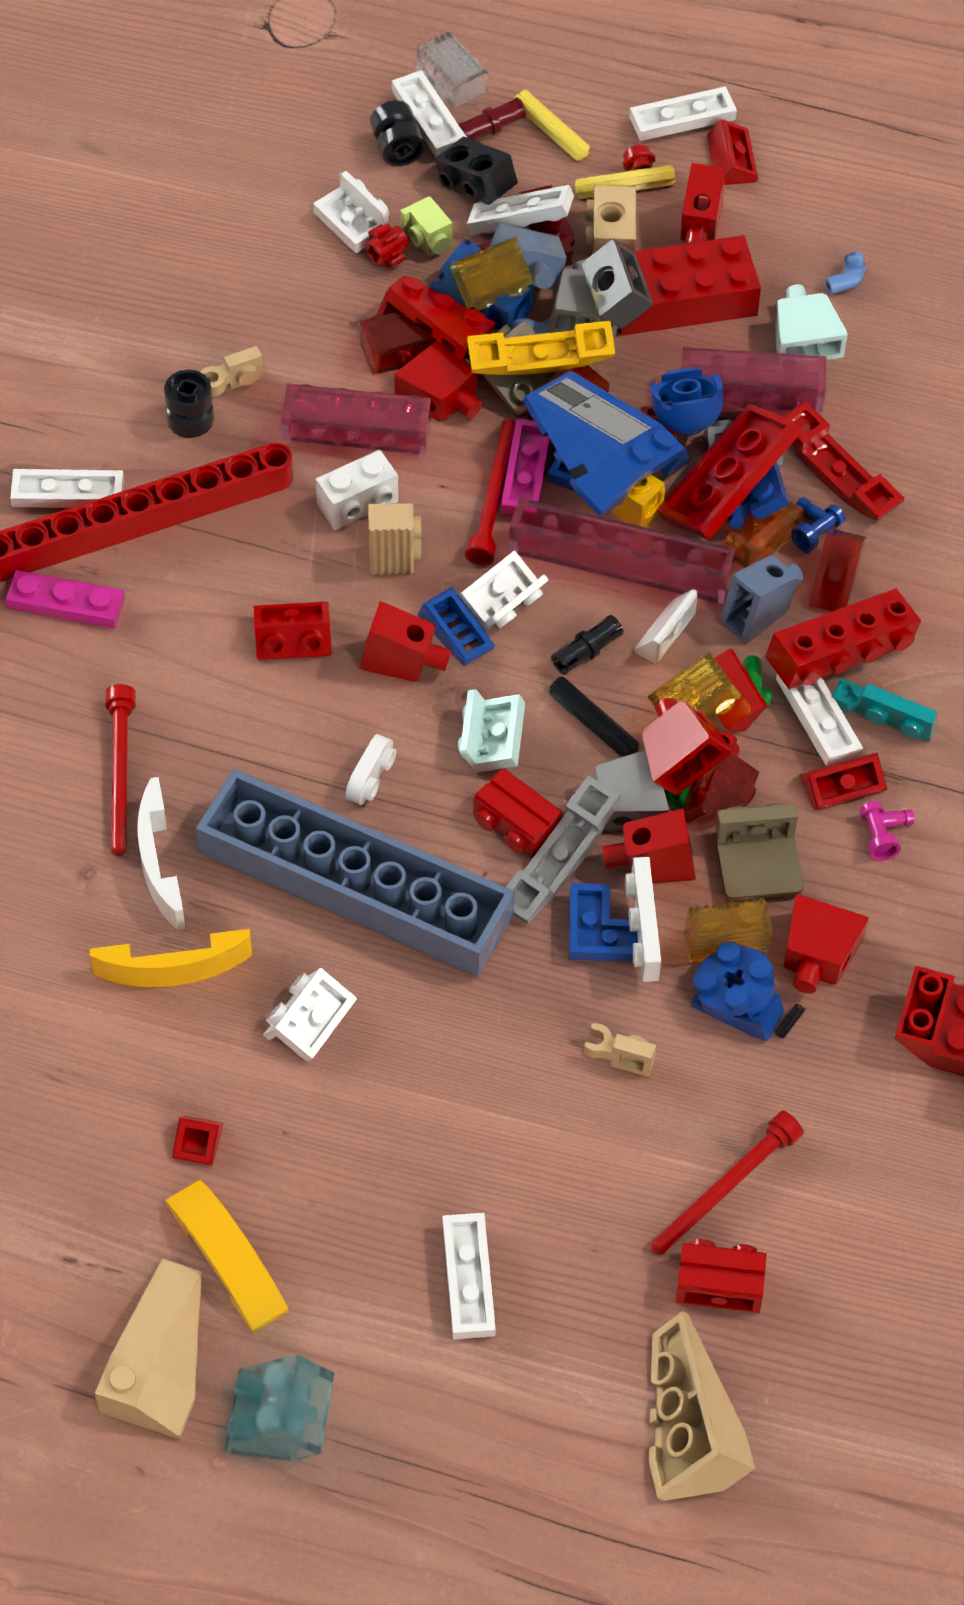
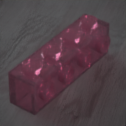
(763, 378)
(356, 419)

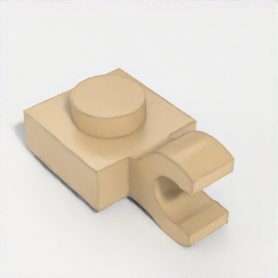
(237, 371)
(625, 1052)

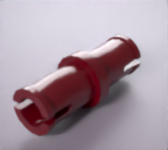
(493, 119)

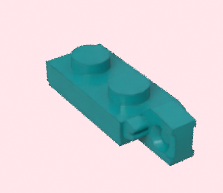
(885, 707)

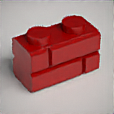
(515, 813)
(721, 1276)

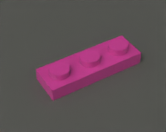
(525, 465)
(65, 599)

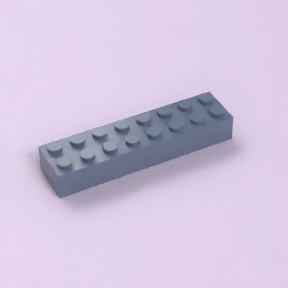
(356, 872)

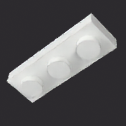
(430, 112)
(682, 113)
(521, 209)
(62, 487)
(823, 721)
(643, 919)
(468, 1276)

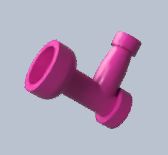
(883, 844)

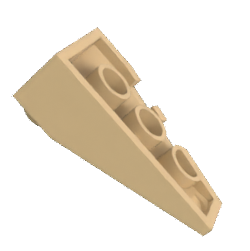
(156, 1358)
(697, 1431)

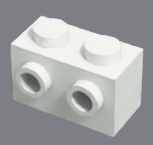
(348, 490)

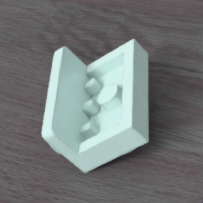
(491, 731)

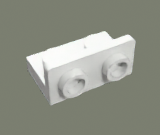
(310, 1013)

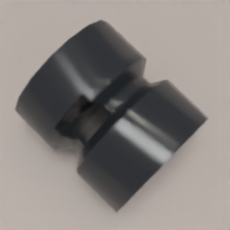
(397, 133)
(189, 403)

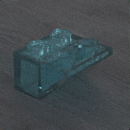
(280, 1409)

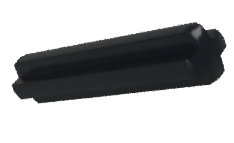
(593, 717)

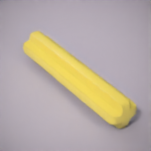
(554, 127)
(641, 178)

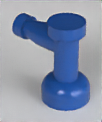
(807, 535)

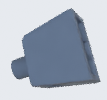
(541, 250)
(759, 597)

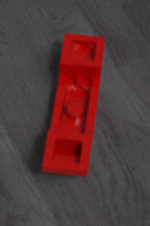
(838, 468)

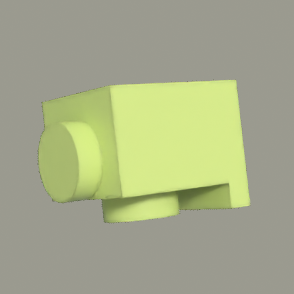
(427, 226)

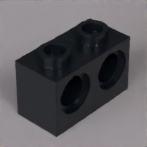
(476, 170)

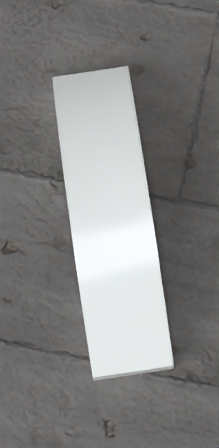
(163, 890)

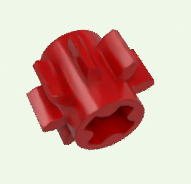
(387, 245)

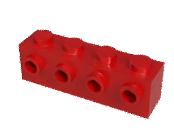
(842, 639)

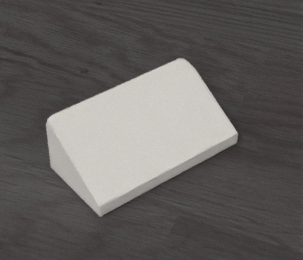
(667, 627)

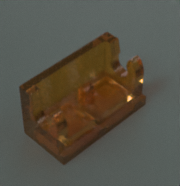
(764, 536)

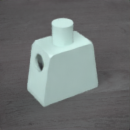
(808, 325)

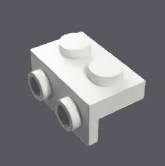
(351, 212)
(501, 590)

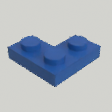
(592, 931)

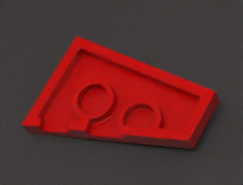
(440, 312)

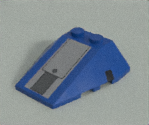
(602, 440)

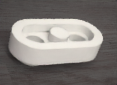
(365, 778)

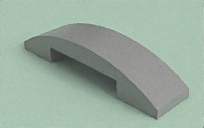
(563, 849)

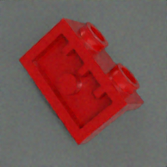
(292, 630)

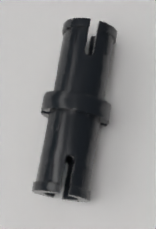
(587, 644)

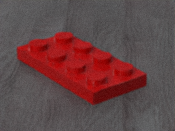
(729, 471)

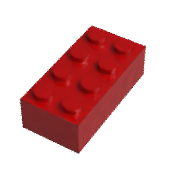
(697, 284)

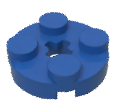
(733, 962)

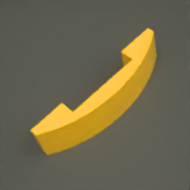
(541, 352)
(174, 968)
(228, 1254)

